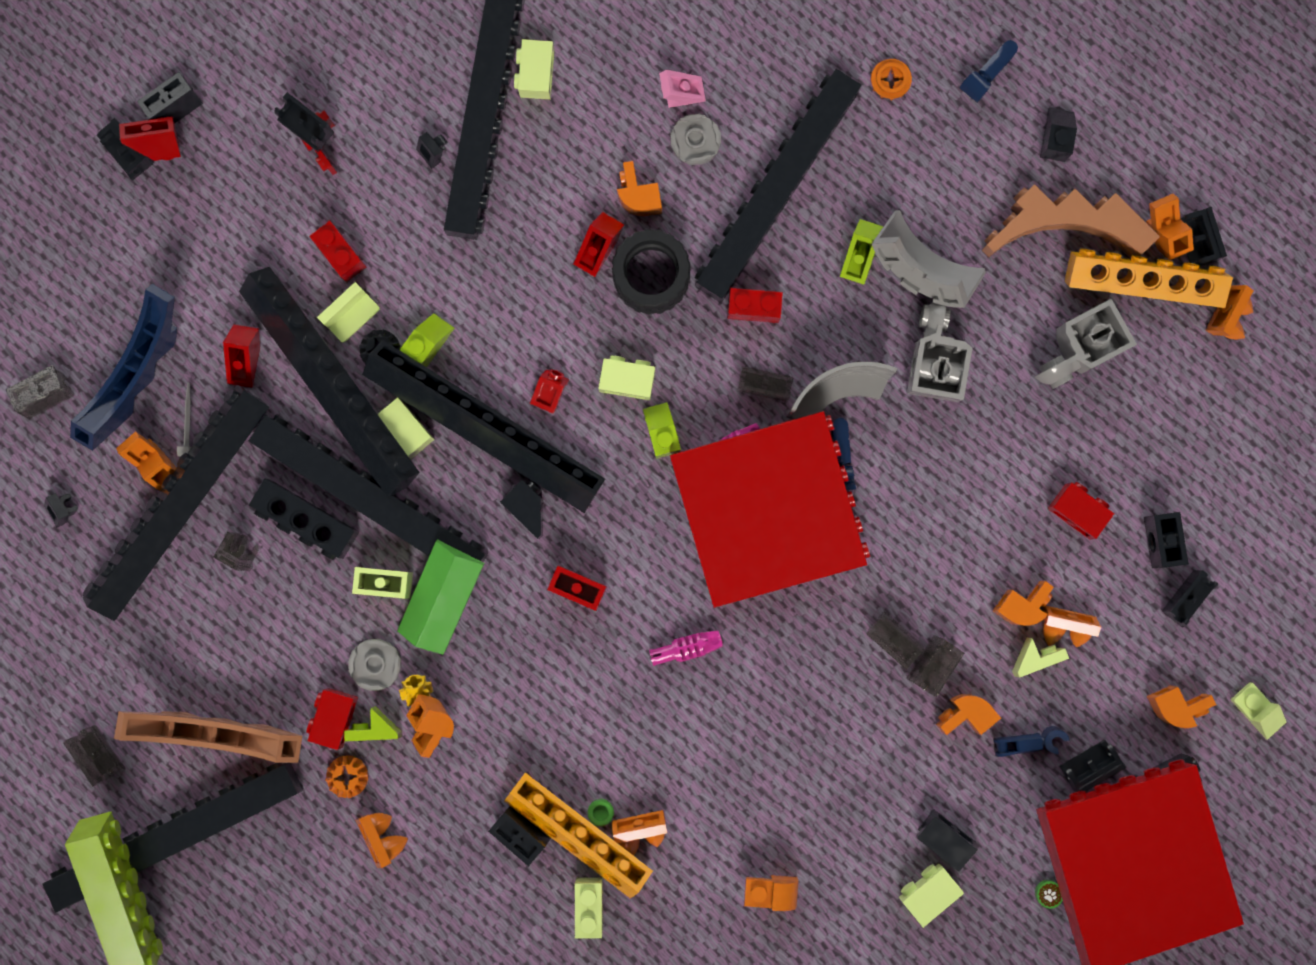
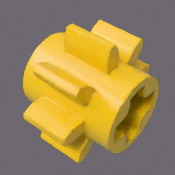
(413, 686)

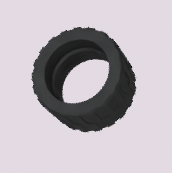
(645, 241)

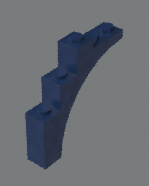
(135, 370)

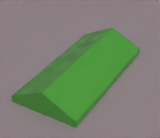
(440, 598)

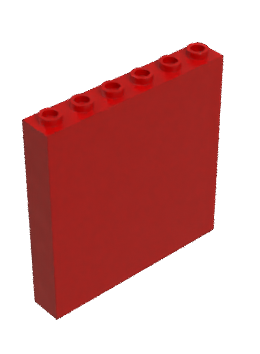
(770, 509)
(1139, 865)

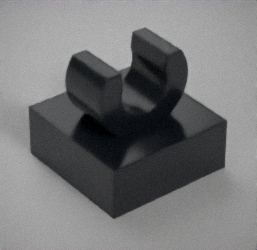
(431, 148)
(57, 510)

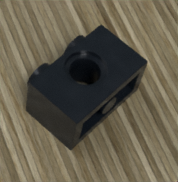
(1166, 540)

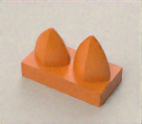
(1226, 320)
(1080, 626)
(630, 830)
(383, 849)

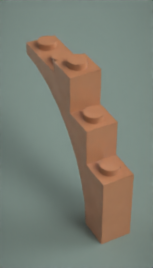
(1107, 219)
(213, 733)

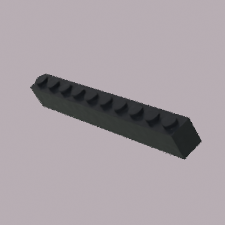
(482, 119)
(778, 185)
(328, 381)
(482, 426)
(357, 488)
(174, 503)
(189, 827)

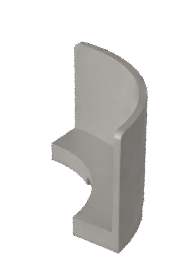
(923, 269)
(843, 381)

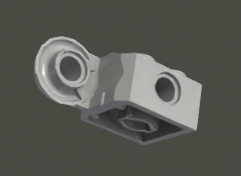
(1087, 343)
(938, 361)

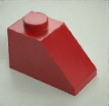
(152, 138)
(598, 243)
(241, 355)

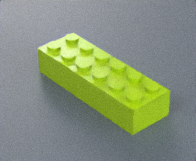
(112, 892)

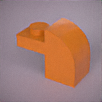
(635, 199)
(1174, 234)
(148, 459)
(1024, 611)
(971, 708)
(1174, 710)
(430, 723)
(777, 893)

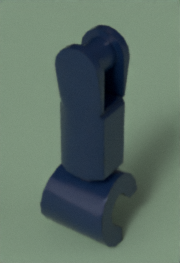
(979, 82)
(841, 434)
(1030, 742)

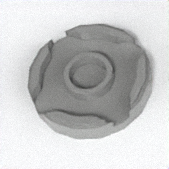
(695, 139)
(381, 659)

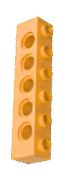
(1213, 293)
(578, 836)

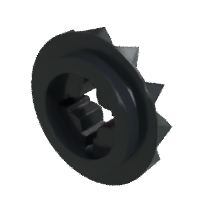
(369, 342)

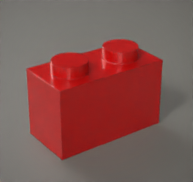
(337, 251)
(755, 305)
(1081, 510)
(577, 588)
(331, 718)

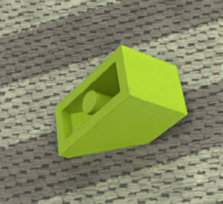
(860, 252)
(427, 339)
(661, 430)

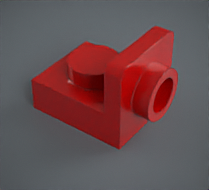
(549, 390)

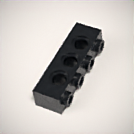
(271, 494)

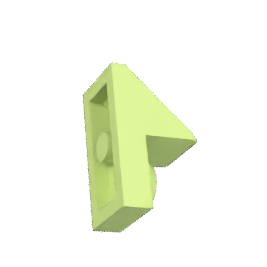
(1030, 660)
(1263, 714)

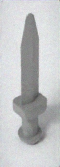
(181, 450)

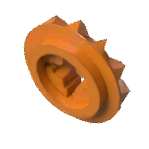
(899, 70)
(353, 766)

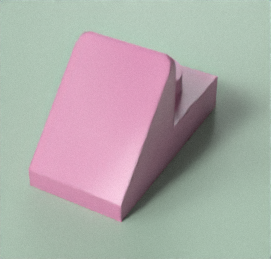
(681, 88)

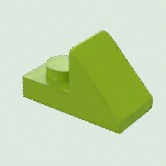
(381, 728)

